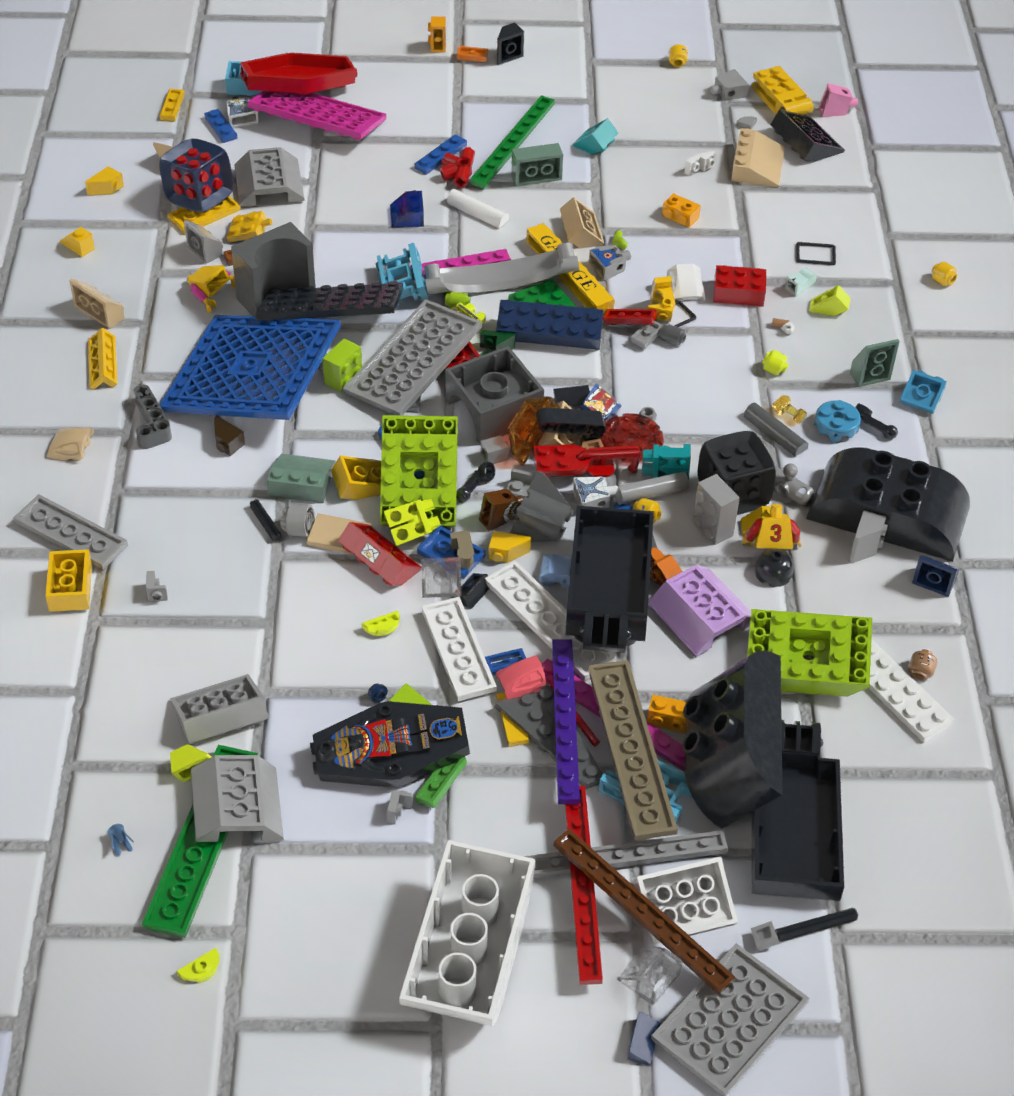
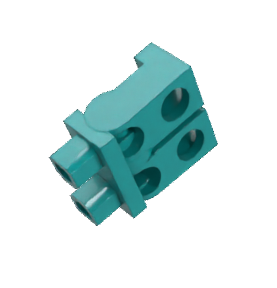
(666, 460)

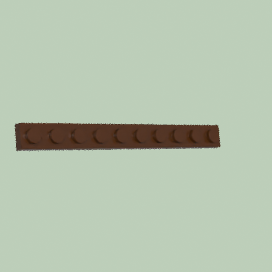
(644, 911)

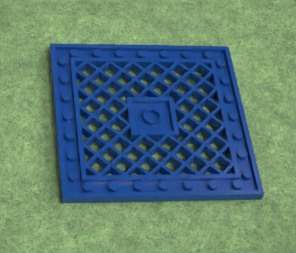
(250, 366)

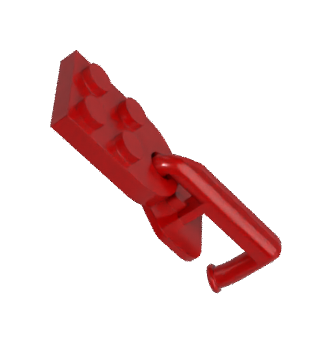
(576, 460)

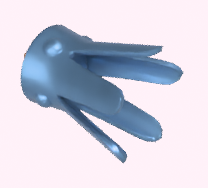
(118, 834)

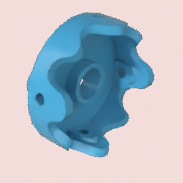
(837, 427)

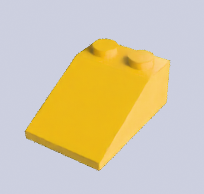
(357, 477)

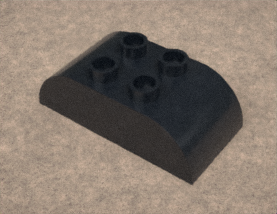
(920, 502)
(735, 739)

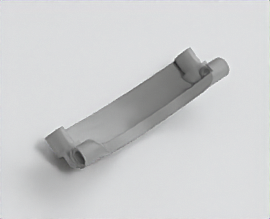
(503, 274)

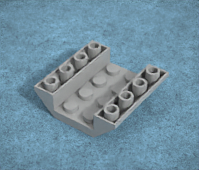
(268, 173)
(236, 796)

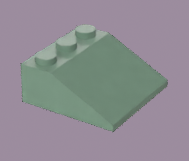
(300, 478)

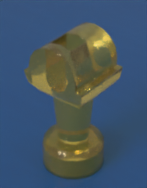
(783, 405)

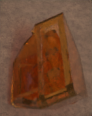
(524, 429)

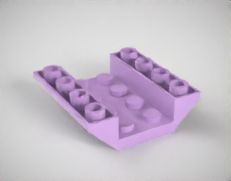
(699, 607)

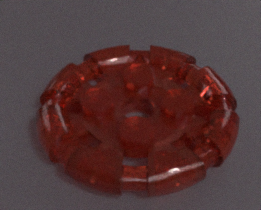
(631, 429)

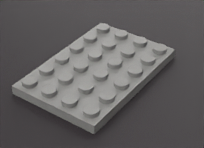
(730, 1031)

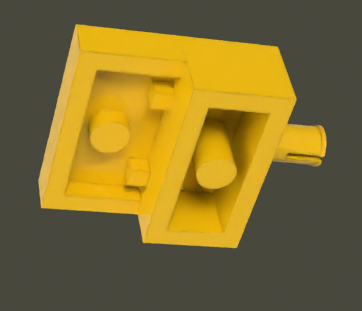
(247, 226)

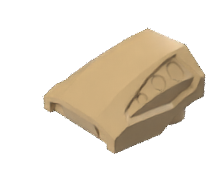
(70, 443)

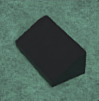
(571, 395)
(473, 590)

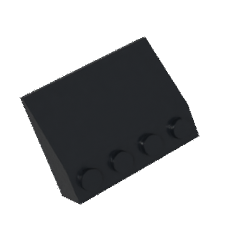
(805, 136)

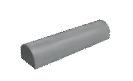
(652, 488)

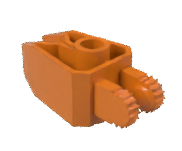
(663, 567)

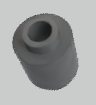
(672, 334)

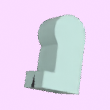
(801, 280)

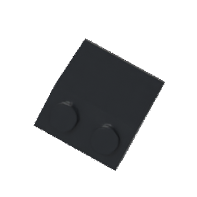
(510, 43)

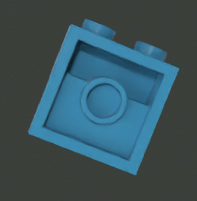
(923, 391)

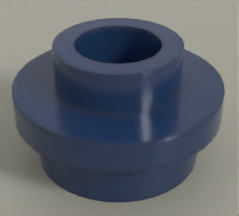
(377, 693)

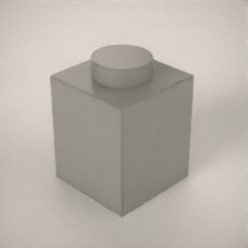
(495, 450)

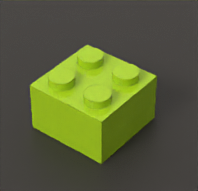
(341, 364)

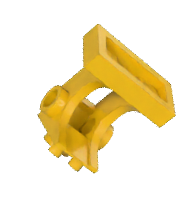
(664, 297)

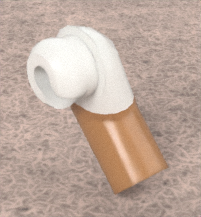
(785, 325)

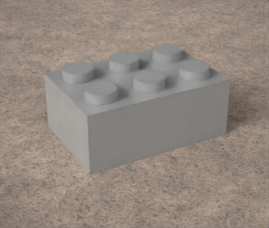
(715, 509)

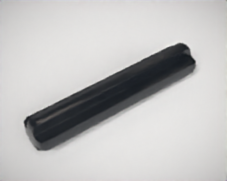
(265, 520)

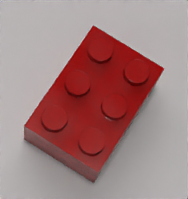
(739, 285)

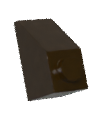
(227, 436)

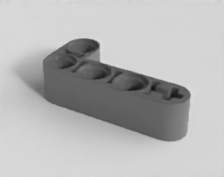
(157, 426)

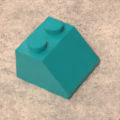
(596, 137)

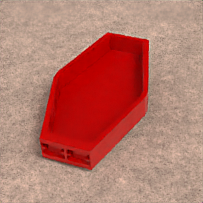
(298, 73)

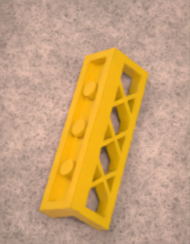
(104, 362)

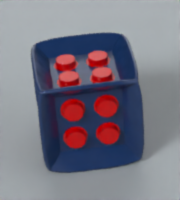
(196, 175)

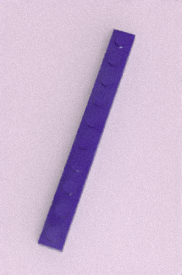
(565, 723)

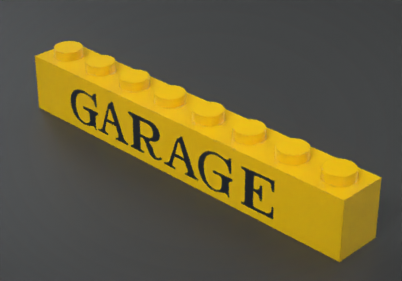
(580, 282)

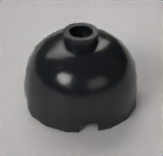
(774, 567)

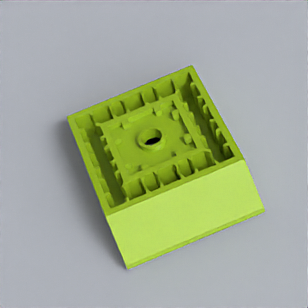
(424, 446)
(835, 641)

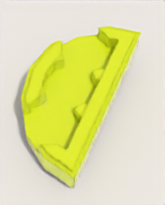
(382, 625)
(201, 968)

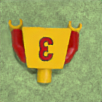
(773, 530)

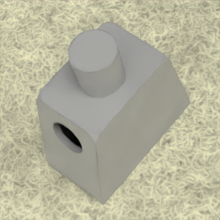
(730, 86)

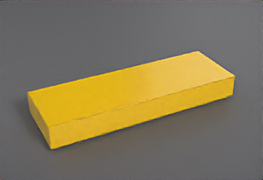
(172, 105)
(514, 734)

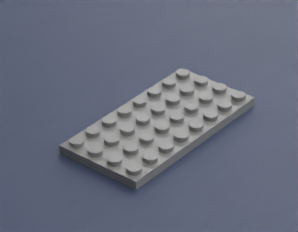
(412, 358)

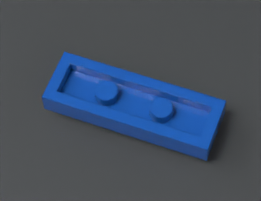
(220, 125)

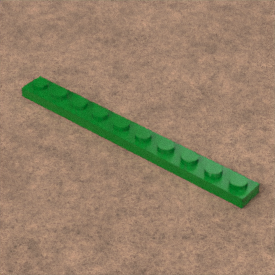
(512, 141)

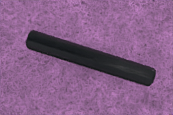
(816, 924)

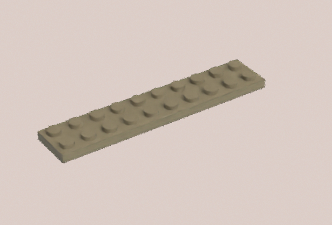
(632, 751)

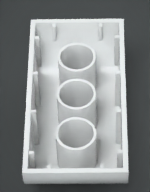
(469, 934)

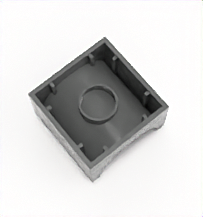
(271, 261)
(492, 390)

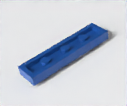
(434, 158)

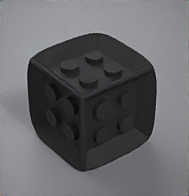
(743, 465)

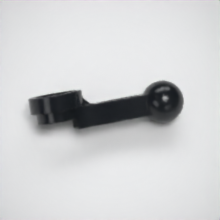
(889, 431)
(464, 492)

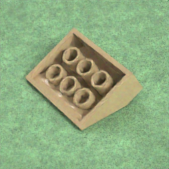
(757, 159)

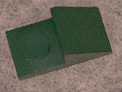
(497, 339)

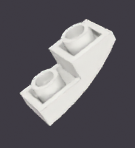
(701, 161)

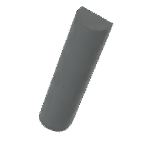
(775, 429)

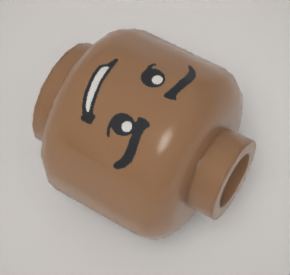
(922, 664)

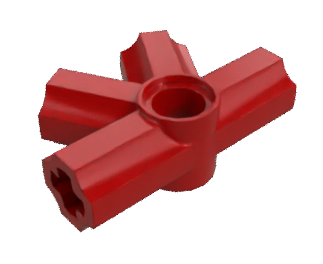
(457, 167)

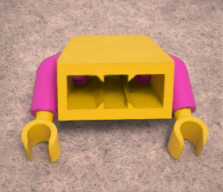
(208, 281)

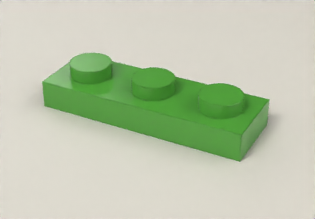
(439, 783)

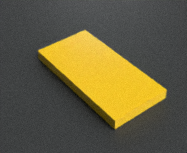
(221, 210)

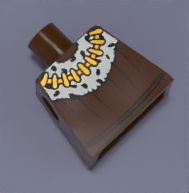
(498, 508)

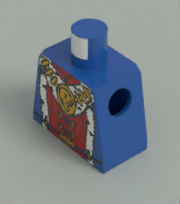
(601, 401)

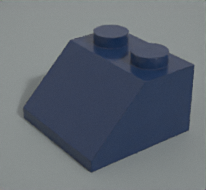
(935, 575)

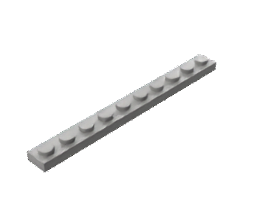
(639, 852)

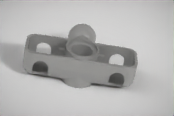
(788, 485)

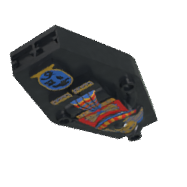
(390, 744)

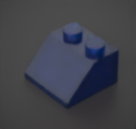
(407, 210)

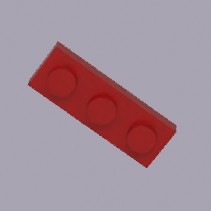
(630, 316)

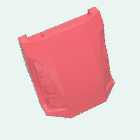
(522, 677)

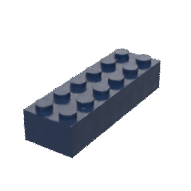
(551, 324)

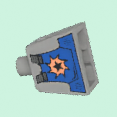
(608, 261)

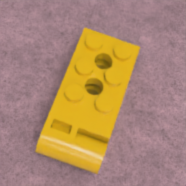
(780, 91)

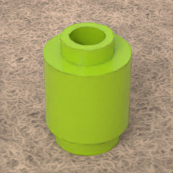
(454, 298)

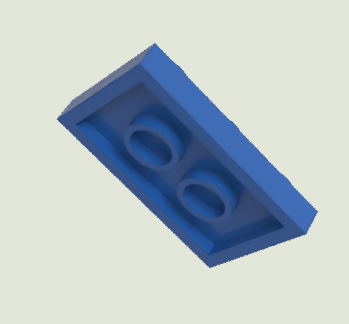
(438, 546)

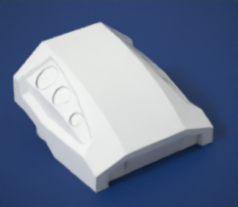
(686, 282)

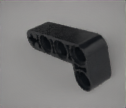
(572, 421)

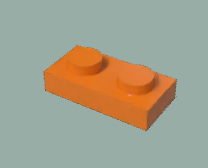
(472, 54)

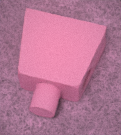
(836, 101)

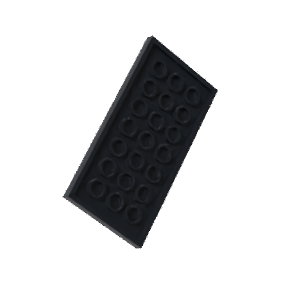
(330, 301)

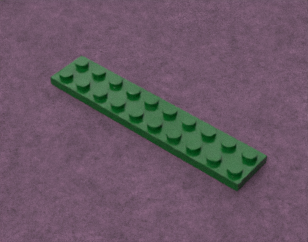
(185, 875)

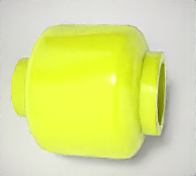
(775, 362)

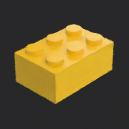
(69, 580)

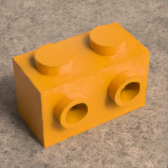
(438, 34)
(681, 210)
(667, 713)

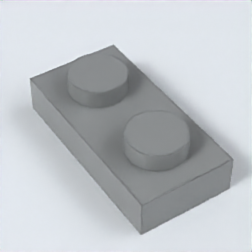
(646, 335)

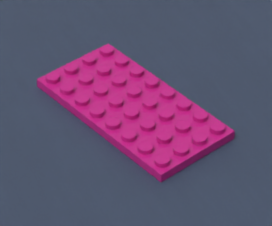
(319, 112)

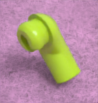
(619, 241)

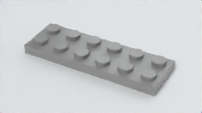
(70, 530)

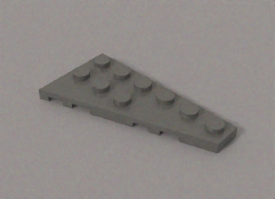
(536, 718)

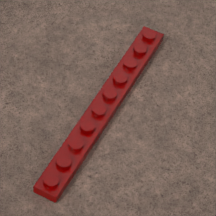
(584, 901)

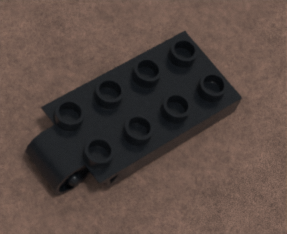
(609, 577)
(800, 833)

